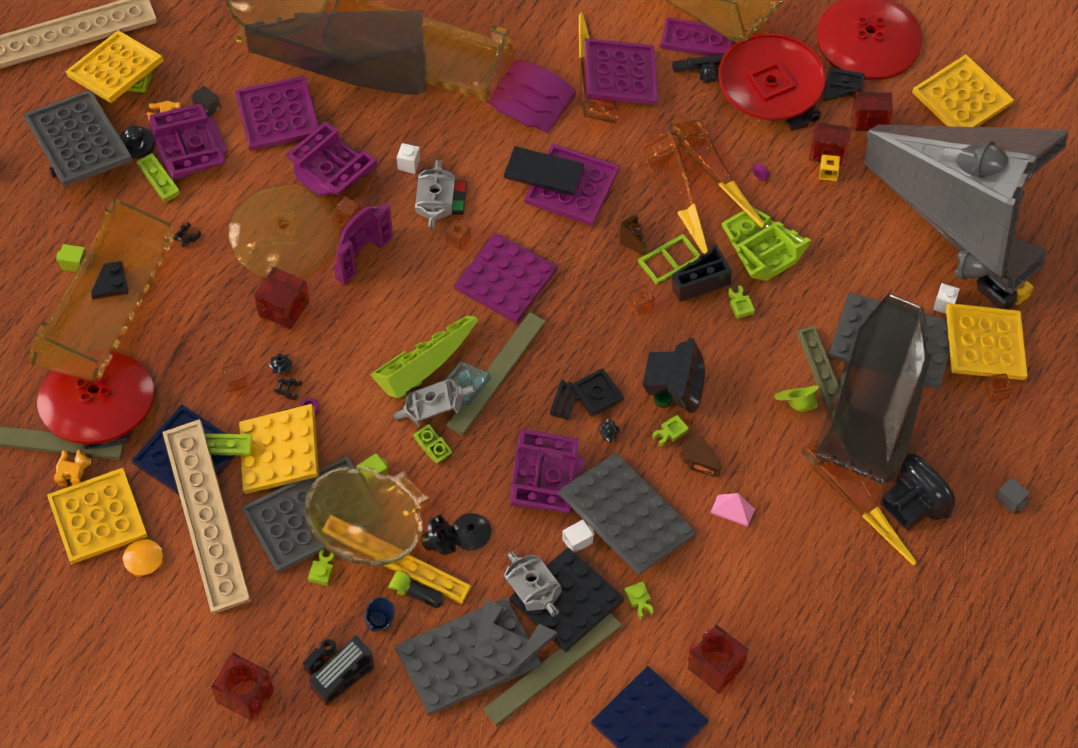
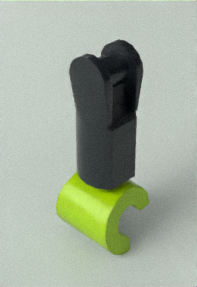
(402, 583)

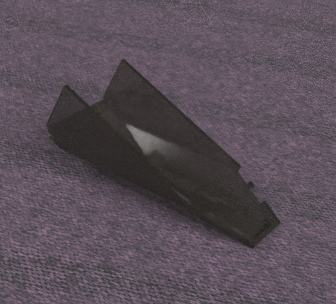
(353, 47)
(878, 392)

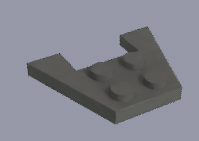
(504, 649)

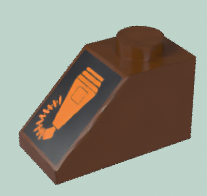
(700, 457)

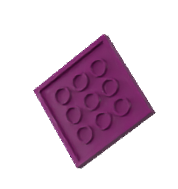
(620, 71)
(276, 112)
(590, 192)
(505, 277)

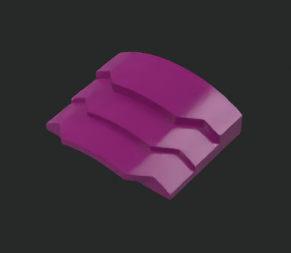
(532, 95)
(187, 140)
(327, 163)
(368, 225)
(542, 468)

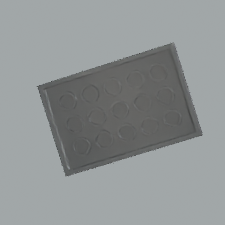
(77, 138)
(855, 313)
(627, 513)
(282, 524)
(443, 661)

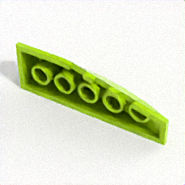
(410, 369)

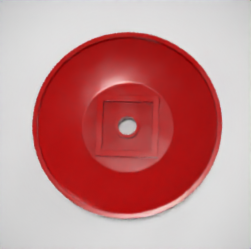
(878, 55)
(774, 57)
(98, 417)

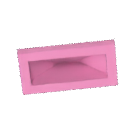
(733, 508)

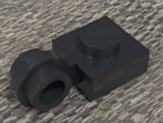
(802, 120)
(315, 659)

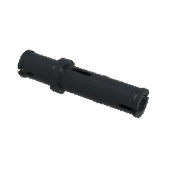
(695, 63)

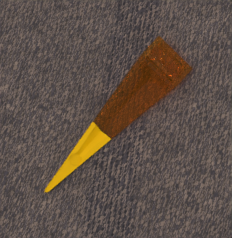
(592, 108)
(698, 145)
(668, 169)
(854, 491)

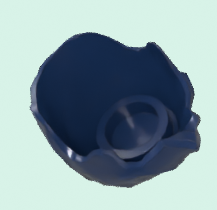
(379, 614)

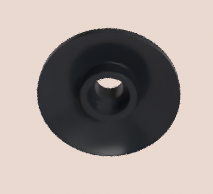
(472, 539)

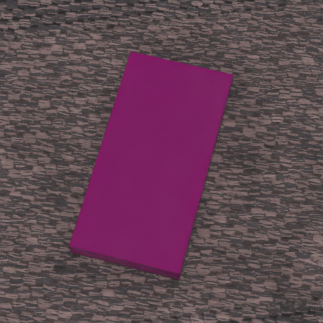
(693, 38)

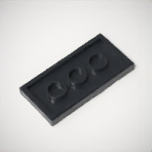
(544, 171)

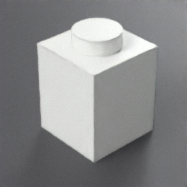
(408, 158)
(946, 295)
(578, 536)

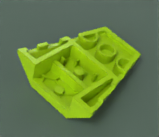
(765, 249)

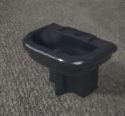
(677, 374)
(918, 494)

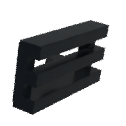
(559, 414)

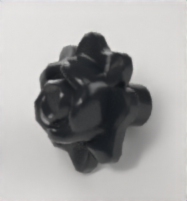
(708, 72)
(280, 364)
(609, 430)

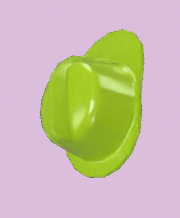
(801, 398)

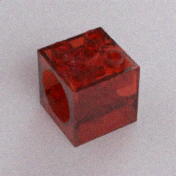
(281, 298)
(234, 672)
(717, 675)

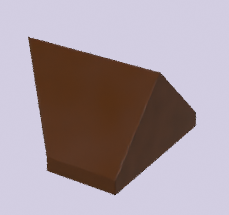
(631, 235)

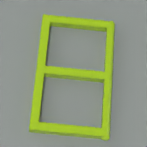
(662, 249)

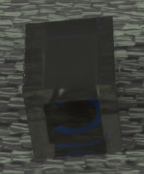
(208, 99)

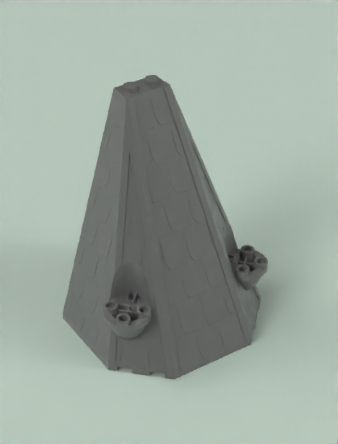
(968, 189)

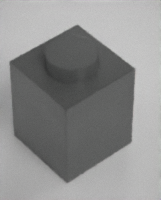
(1013, 496)

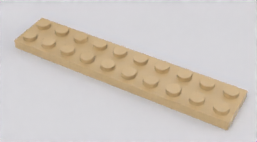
(74, 30)
(206, 517)

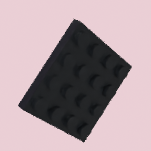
(582, 603)

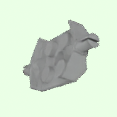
(439, 204)
(447, 397)
(536, 594)

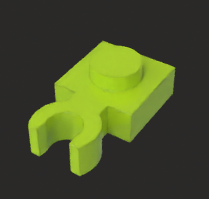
(740, 304)
(672, 429)
(321, 570)
(639, 597)

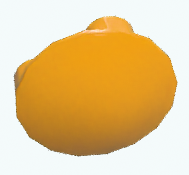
(143, 557)

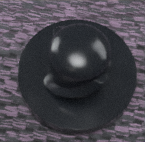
(138, 141)
(439, 536)

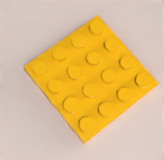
(114, 66)
(963, 94)
(986, 341)
(281, 449)
(97, 516)

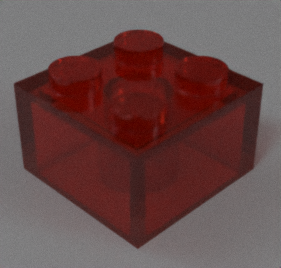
(871, 110)
(830, 140)

